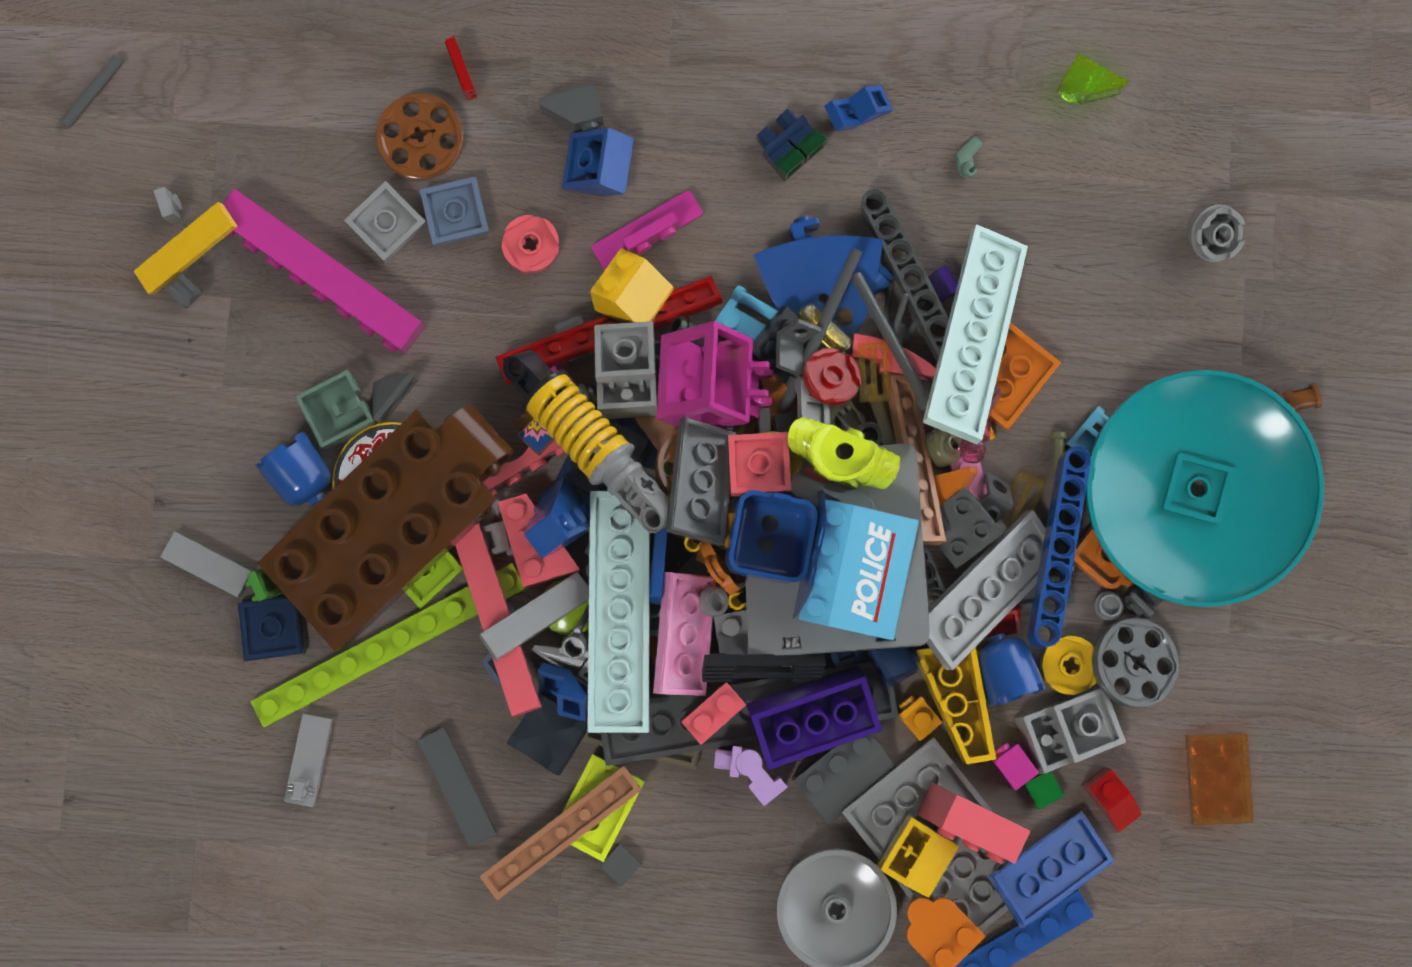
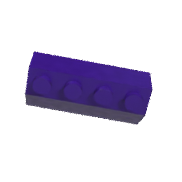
(814, 717)

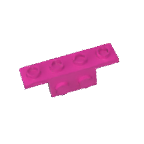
(654, 226)

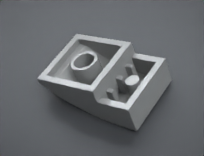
(626, 370)
(1070, 730)

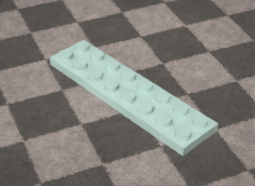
(975, 335)
(618, 619)

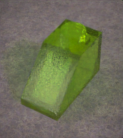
(1089, 82)

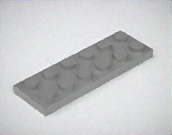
(986, 591)

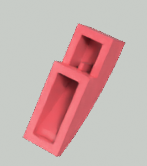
(922, 367)

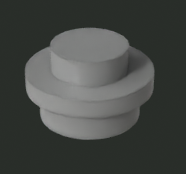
(1108, 606)

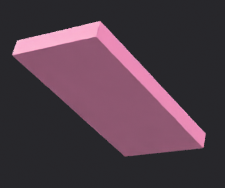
(682, 635)

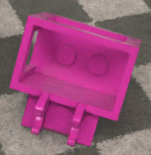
(710, 381)

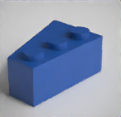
(558, 518)

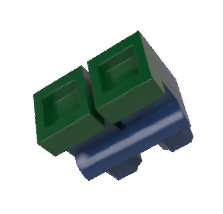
(793, 146)

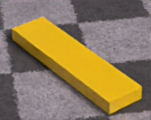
(185, 248)

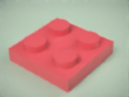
(759, 463)

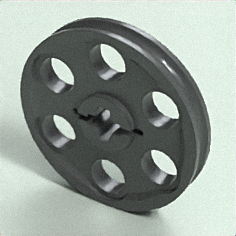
(1124, 665)

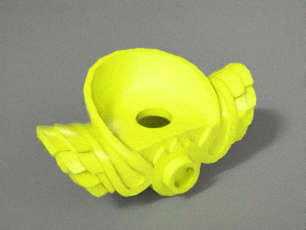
(865, 468)

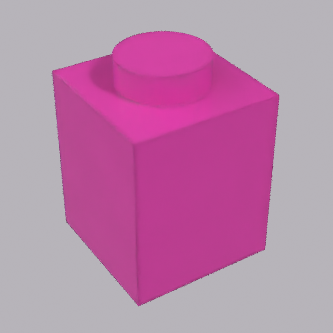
(1013, 765)

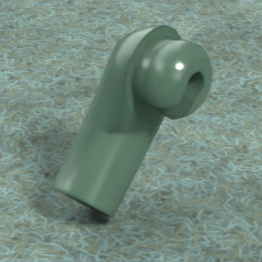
(964, 157)

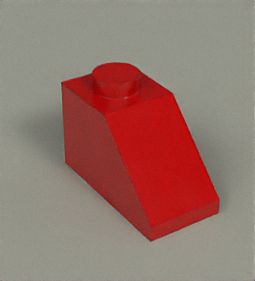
(1112, 798)

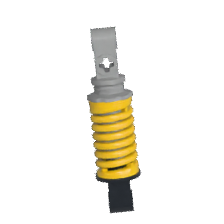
(587, 437)

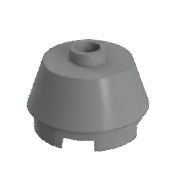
(1216, 233)

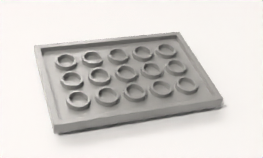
(901, 792)

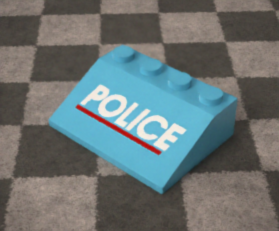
(861, 570)

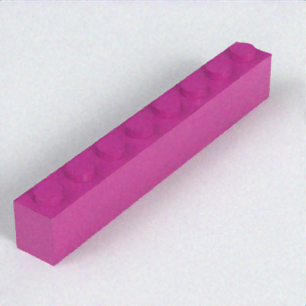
(323, 274)

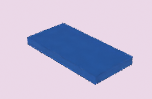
(1051, 869)

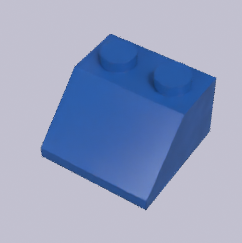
(598, 162)

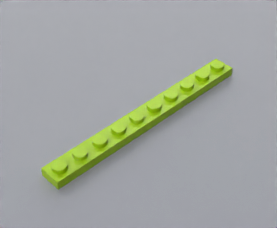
(376, 651)

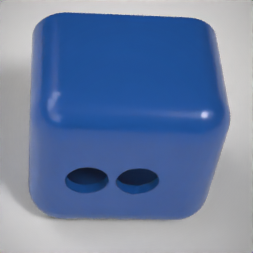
(792, 539)

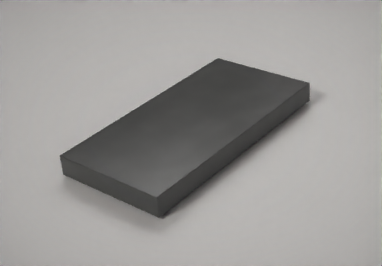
(700, 482)

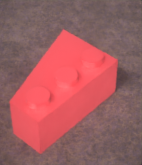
(531, 568)
(973, 824)

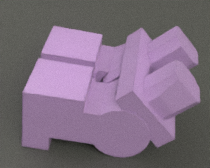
(749, 763)

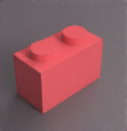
(713, 713)

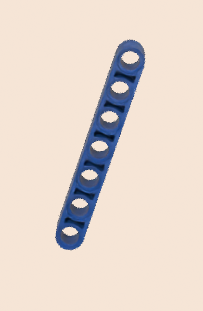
(1068, 536)

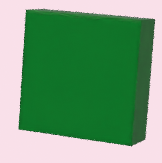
(1043, 790)

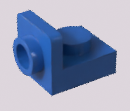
(801, 226)

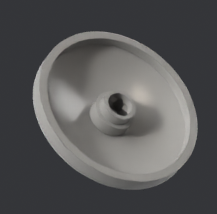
(836, 909)

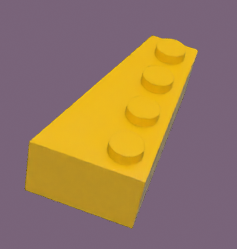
(961, 704)

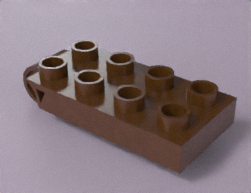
(388, 522)

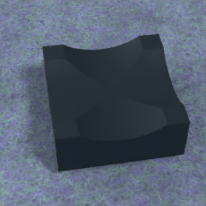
(548, 736)

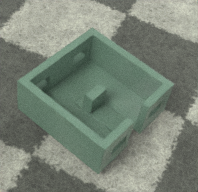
(335, 410)

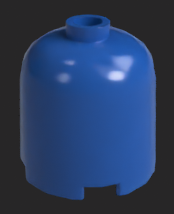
(296, 472)
(1008, 670)

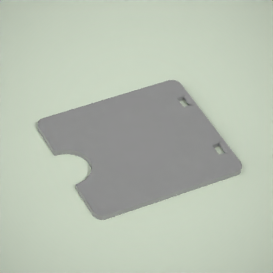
(773, 603)

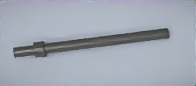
(823, 322)
(893, 342)

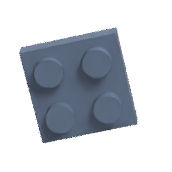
(454, 211)

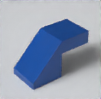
(858, 109)
(563, 685)

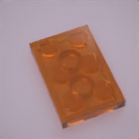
(1219, 779)

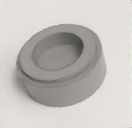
(713, 601)

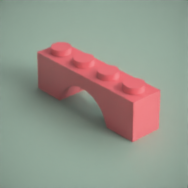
(511, 472)

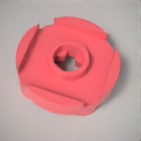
(514, 240)

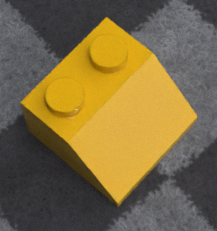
(630, 289)

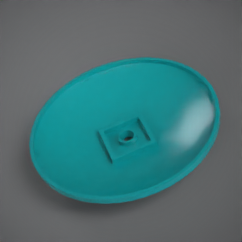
(1257, 497)

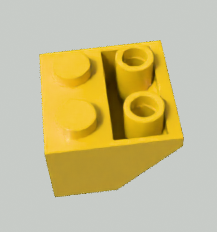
(917, 856)

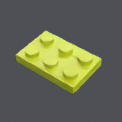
(602, 836)

